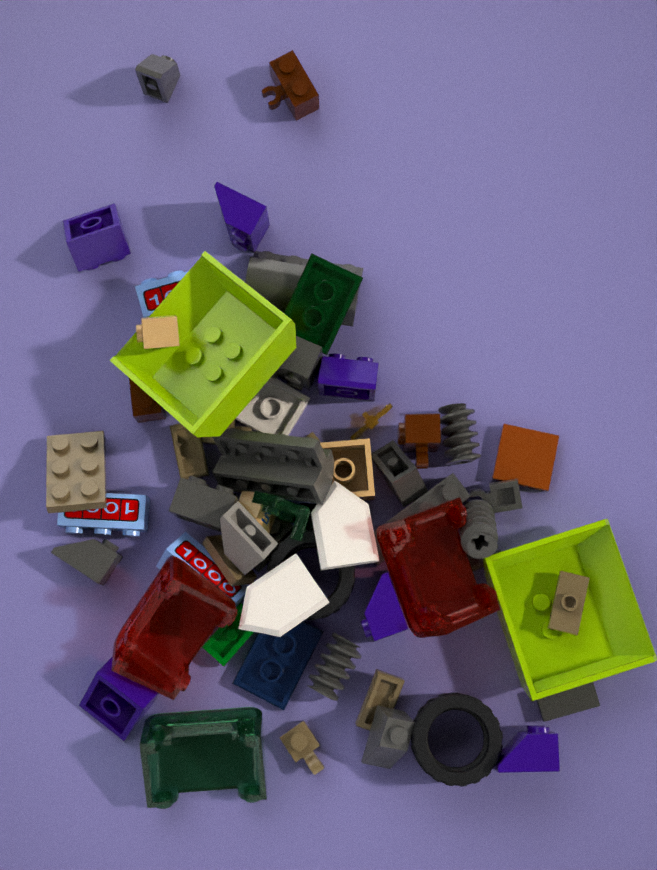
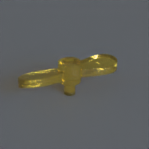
(371, 421)

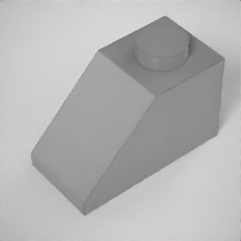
(244, 538)

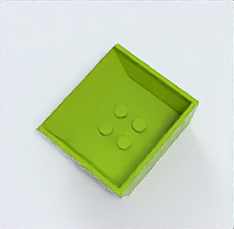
(225, 354)
(611, 625)

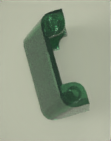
(203, 754)

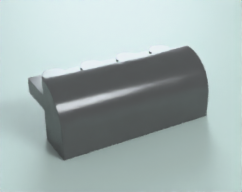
(278, 275)
(274, 465)

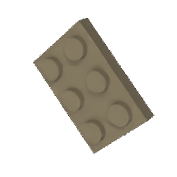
(76, 472)

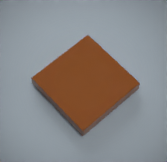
(525, 456)

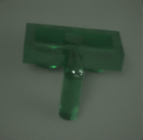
(288, 512)

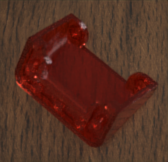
(434, 571)
(170, 628)

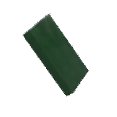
(322, 301)

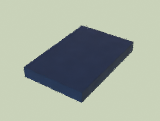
(277, 663)

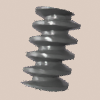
(458, 434)
(480, 532)
(334, 667)

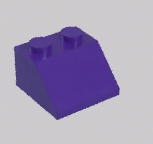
(243, 217)
(96, 238)
(348, 377)
(383, 612)
(117, 701)
(531, 752)

